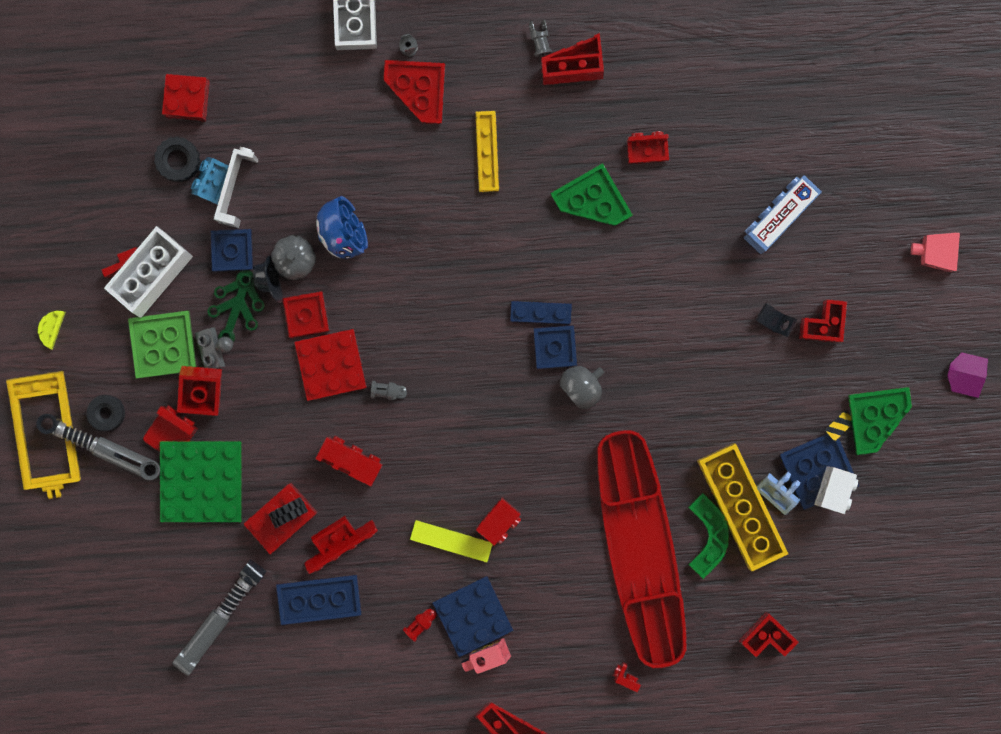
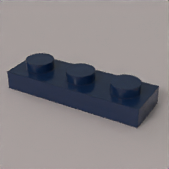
(541, 312)

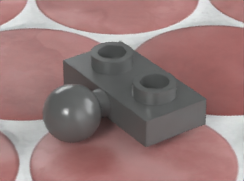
(212, 348)

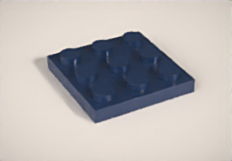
(808, 465)
(473, 616)

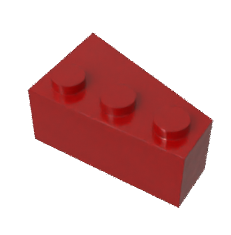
(575, 63)
(503, 722)

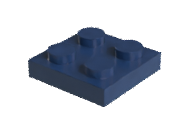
(232, 250)
(555, 347)

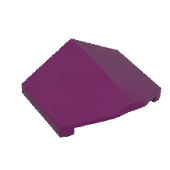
(967, 374)

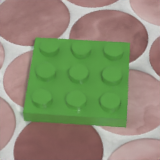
(161, 344)

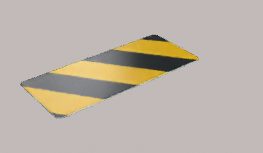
(839, 426)

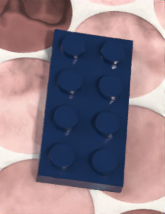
(319, 599)

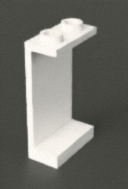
(237, 156)

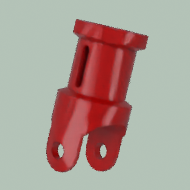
(421, 622)

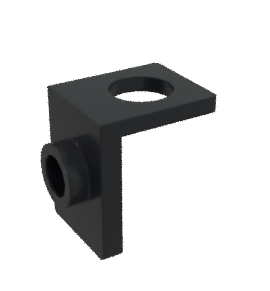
(775, 320)

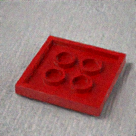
(330, 364)

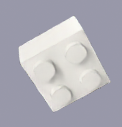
(836, 490)

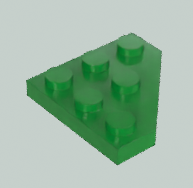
(593, 198)
(877, 416)

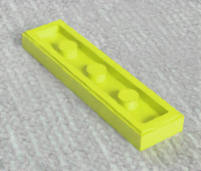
(451, 541)

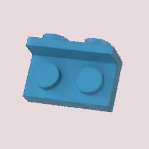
(210, 180)

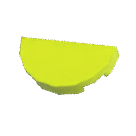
(49, 328)

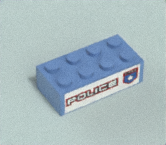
(785, 211)

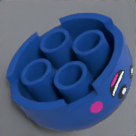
(340, 229)

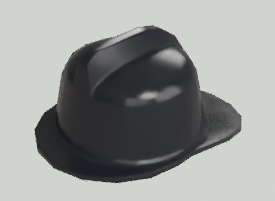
(267, 279)

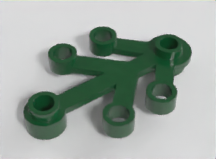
(237, 303)

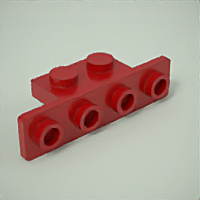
(336, 540)

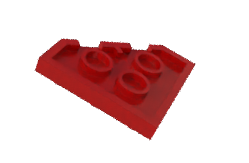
(418, 86)

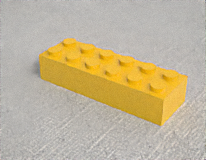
(742, 507)

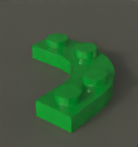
(717, 536)

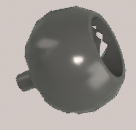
(293, 257)
(582, 386)

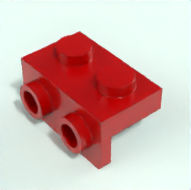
(648, 148)

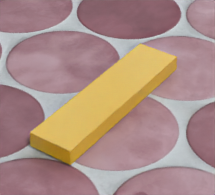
(487, 151)

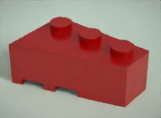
(350, 460)

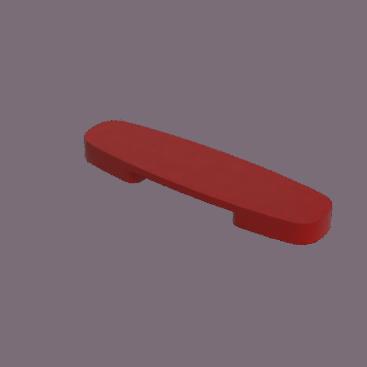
(641, 548)

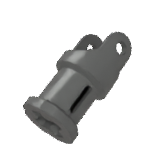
(540, 39)
(408, 51)
(390, 391)

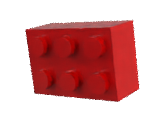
(263, 528)

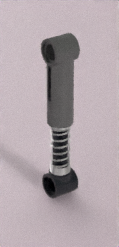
(100, 447)
(217, 619)

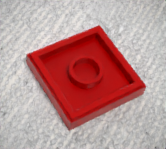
(306, 314)

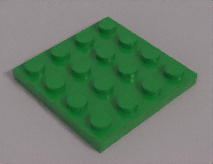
(200, 481)

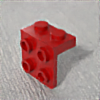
(169, 427)

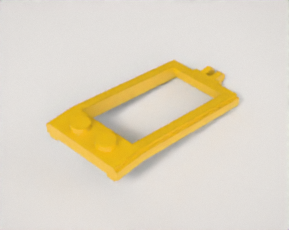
(37, 386)

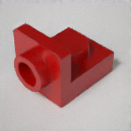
(628, 681)

